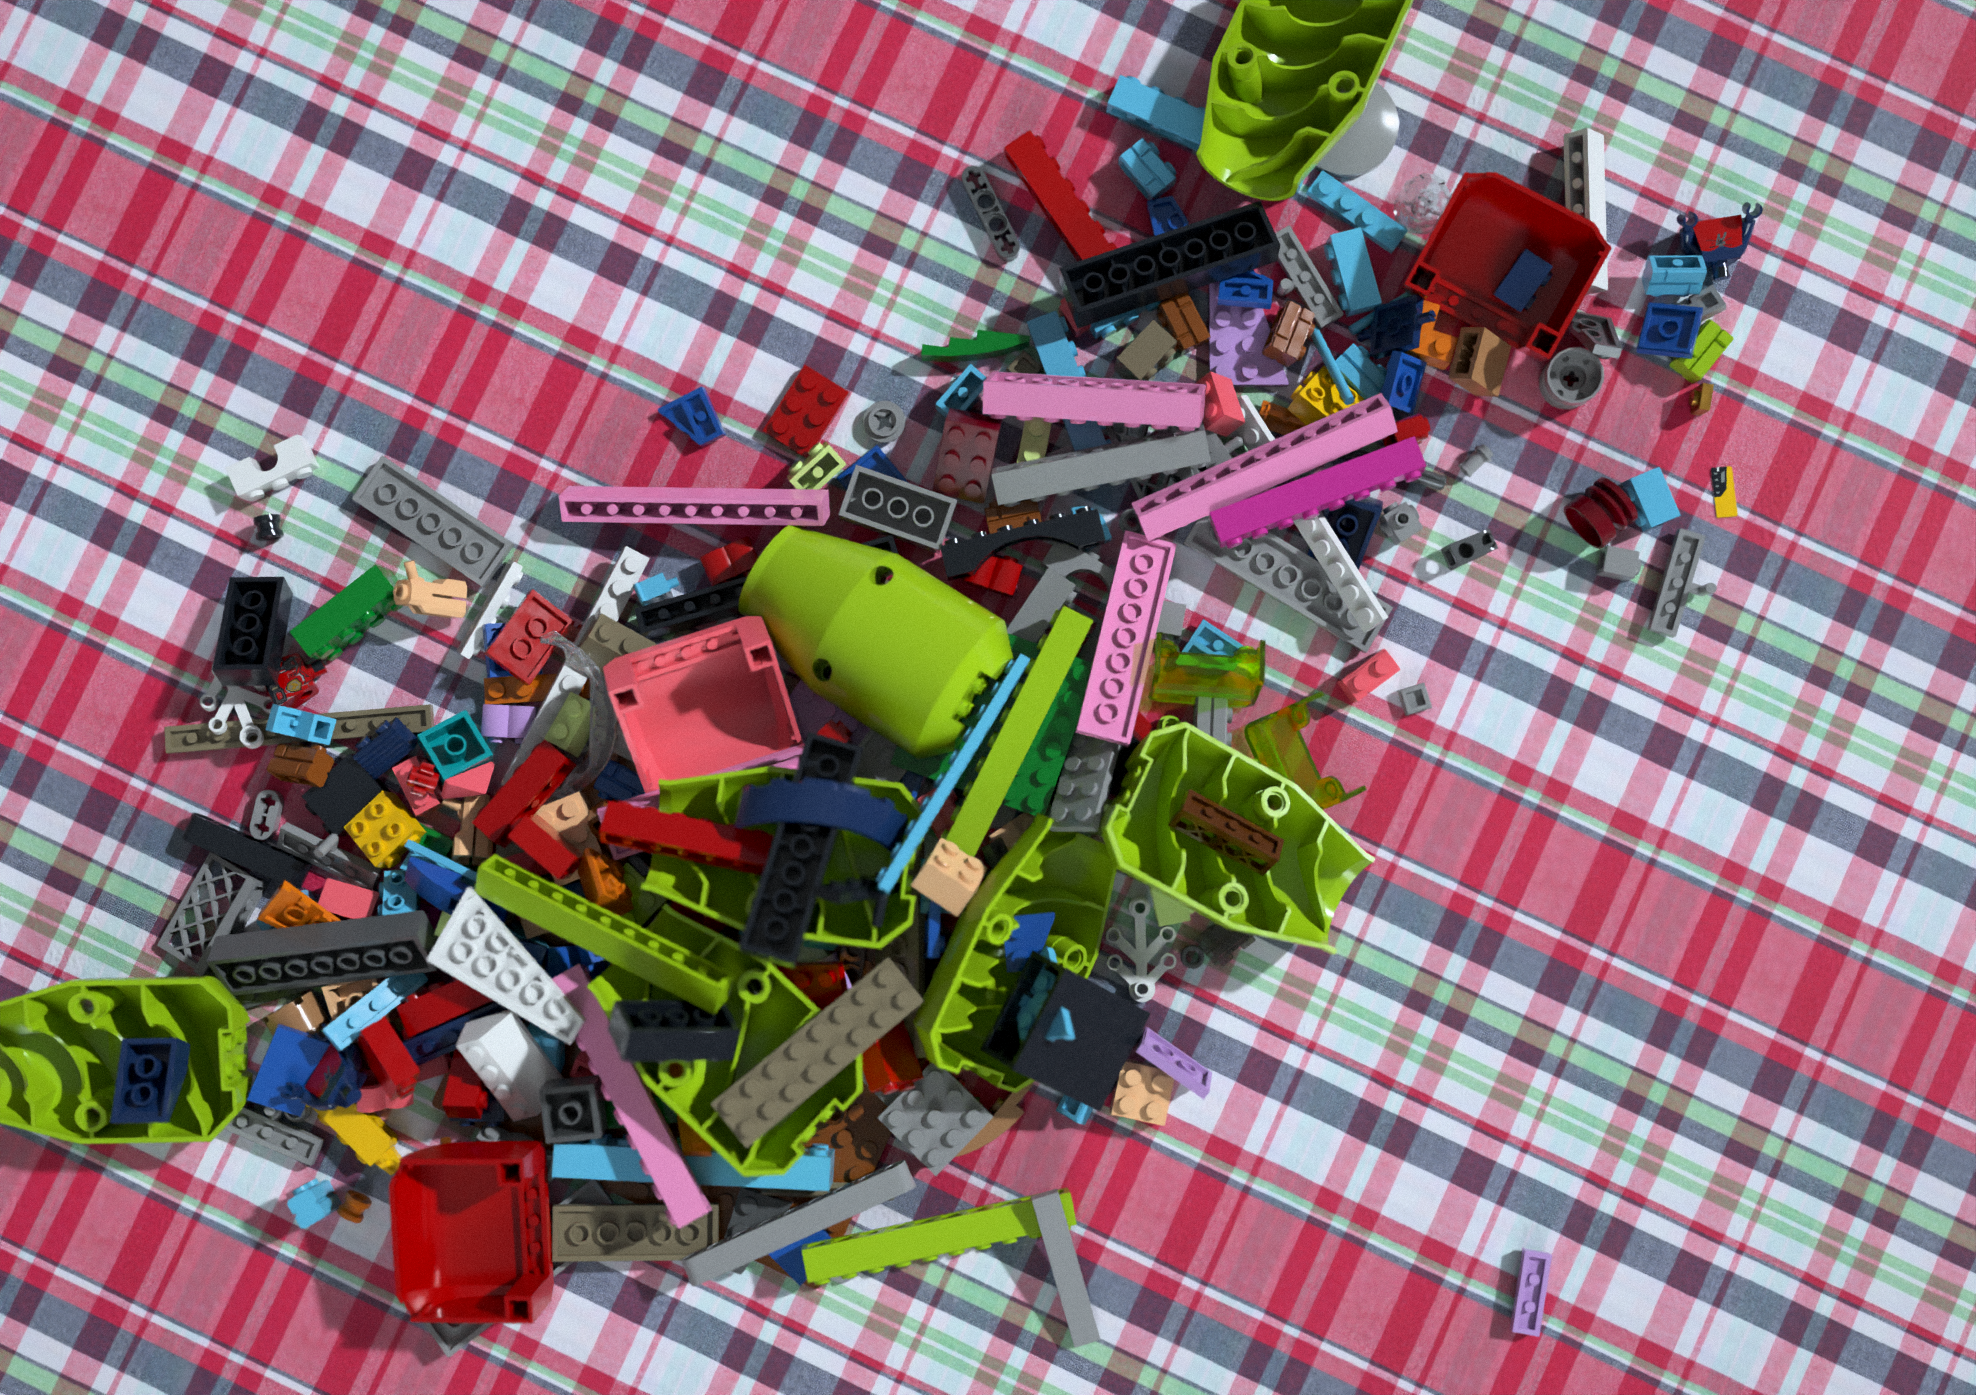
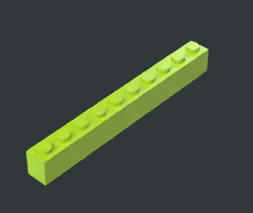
(1018, 731)
(604, 933)
(926, 1238)

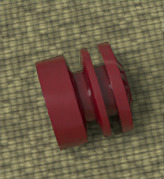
(1600, 512)

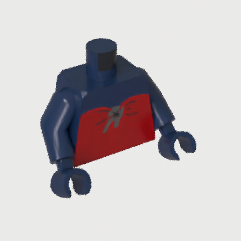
(1719, 239)
(335, 1079)

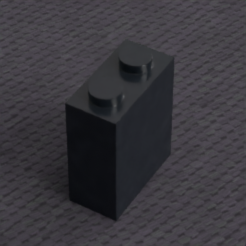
(343, 795)

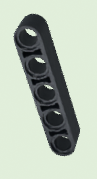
(246, 850)

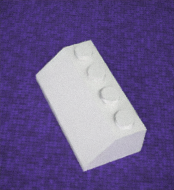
(508, 1062)

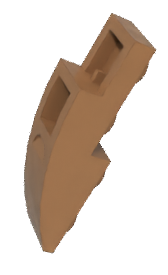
(1004, 1114)

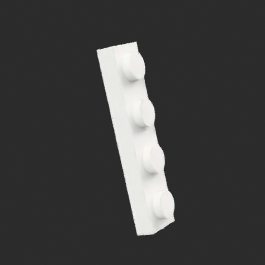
(496, 599)

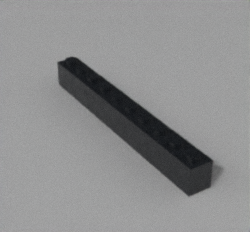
(707, 604)

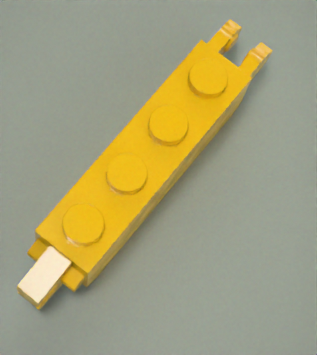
(365, 1135)

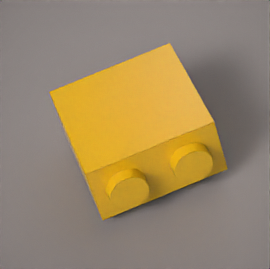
(1318, 398)
(384, 829)

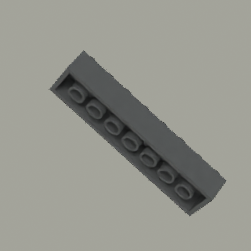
(324, 953)

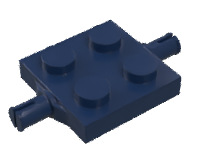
(1396, 326)

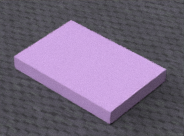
(1174, 1062)

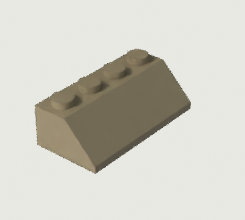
(610, 639)

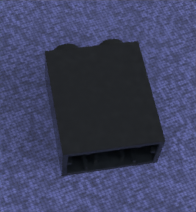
(1102, 1027)

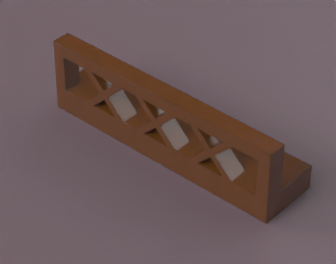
(1230, 830)

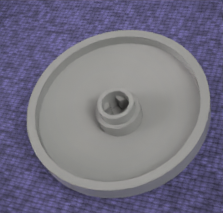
(1367, 141)

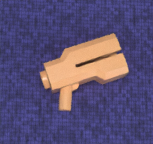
(429, 597)
(463, 840)

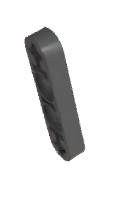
(993, 212)

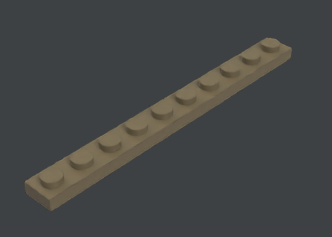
(347, 726)

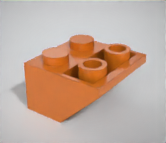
(604, 882)

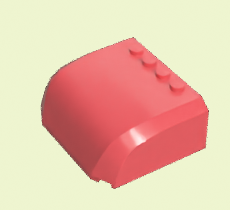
(702, 702)

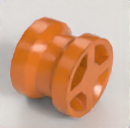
(354, 1206)

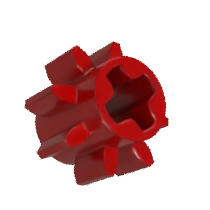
(422, 779)

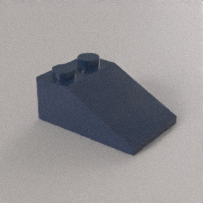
(1354, 526)
(149, 1079)

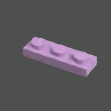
(1530, 1292)

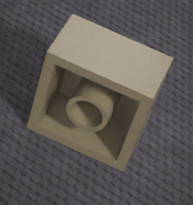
(1146, 354)

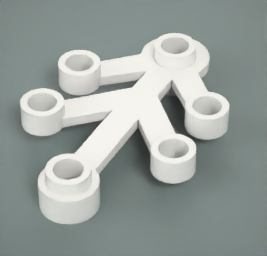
(236, 698)
(1140, 954)

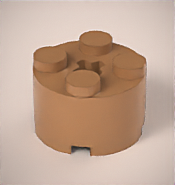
(301, 1014)

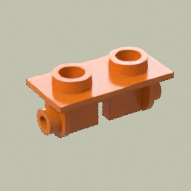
(1279, 418)

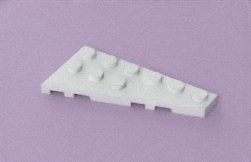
(492, 961)

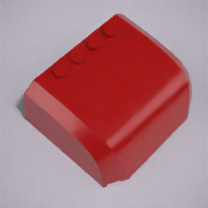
(1478, 242)
(472, 1232)

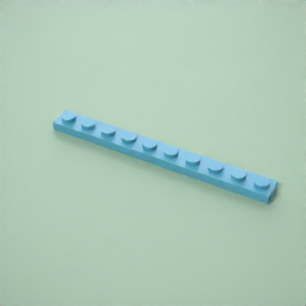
(946, 782)

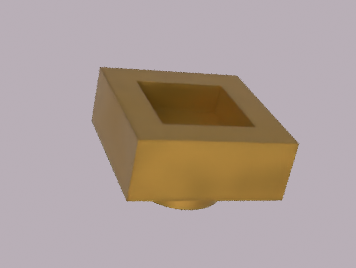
(1700, 399)

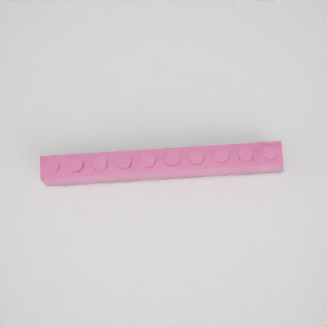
(1265, 466)
(695, 505)
(634, 1106)

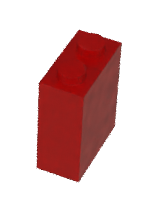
(546, 845)
(388, 1059)
(891, 1062)

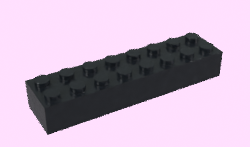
(1169, 264)
(797, 862)

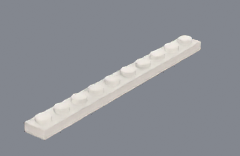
(1321, 537)
(610, 603)

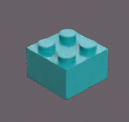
(454, 746)

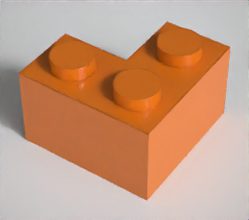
(1434, 346)

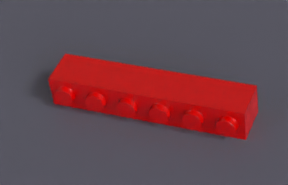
(1056, 197)
(685, 837)

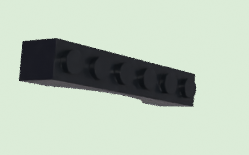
(1076, 530)

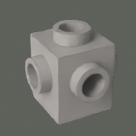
(1400, 531)

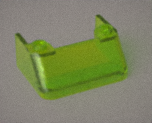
(1184, 675)
(1281, 748)

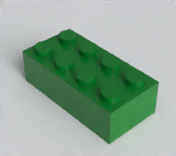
(348, 615)

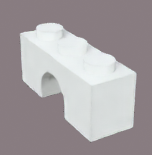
(293, 462)

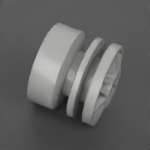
(1582, 368)

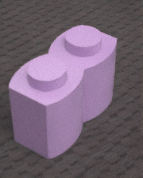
(506, 722)

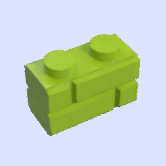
(1708, 348)

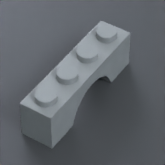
(1070, 561)

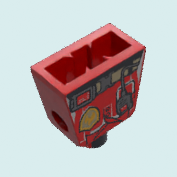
(296, 681)

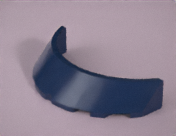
(823, 804)

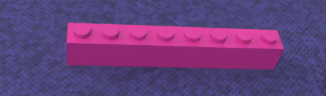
(1317, 492)

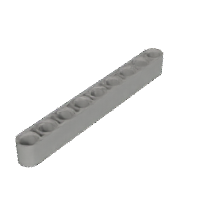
(798, 1223)

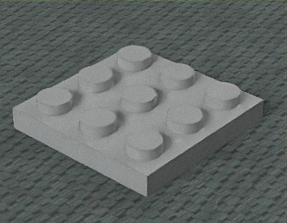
(935, 1118)

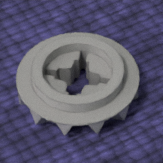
(883, 409)

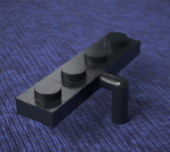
(857, 890)

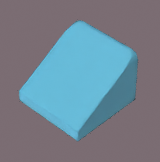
(1074, 1110)

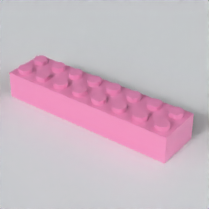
(1094, 400)

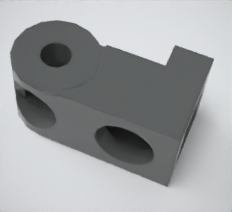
(1469, 549)

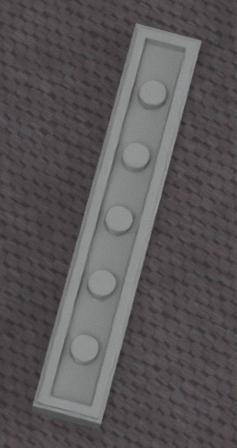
(1065, 1267)

